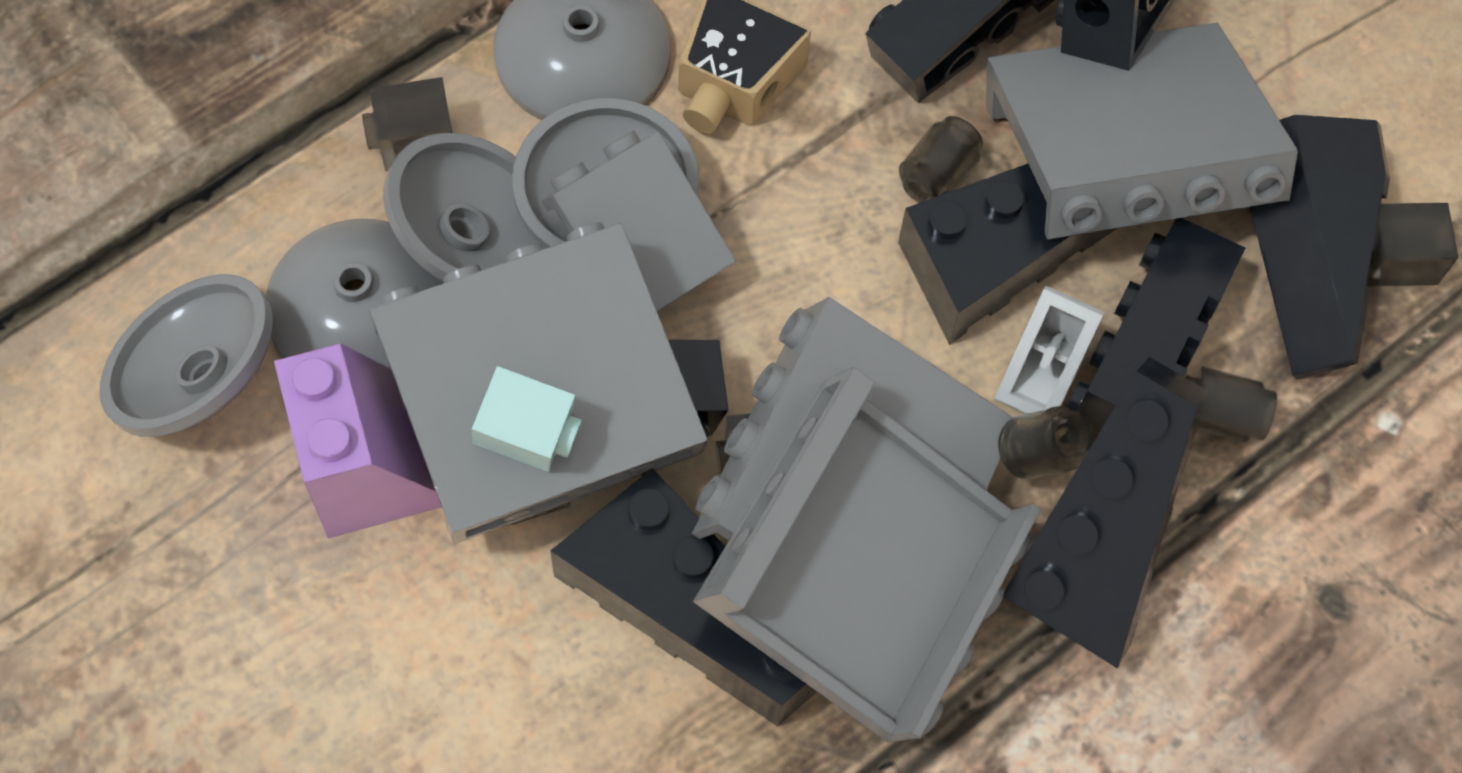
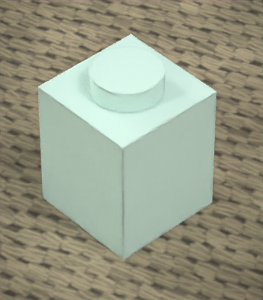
(526, 420)

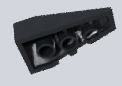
(1324, 239)

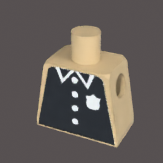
(738, 62)

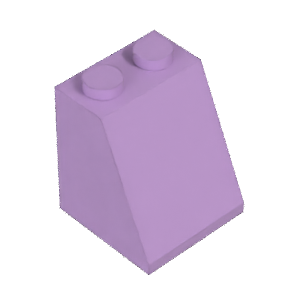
(353, 440)

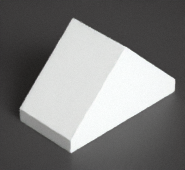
(1049, 352)

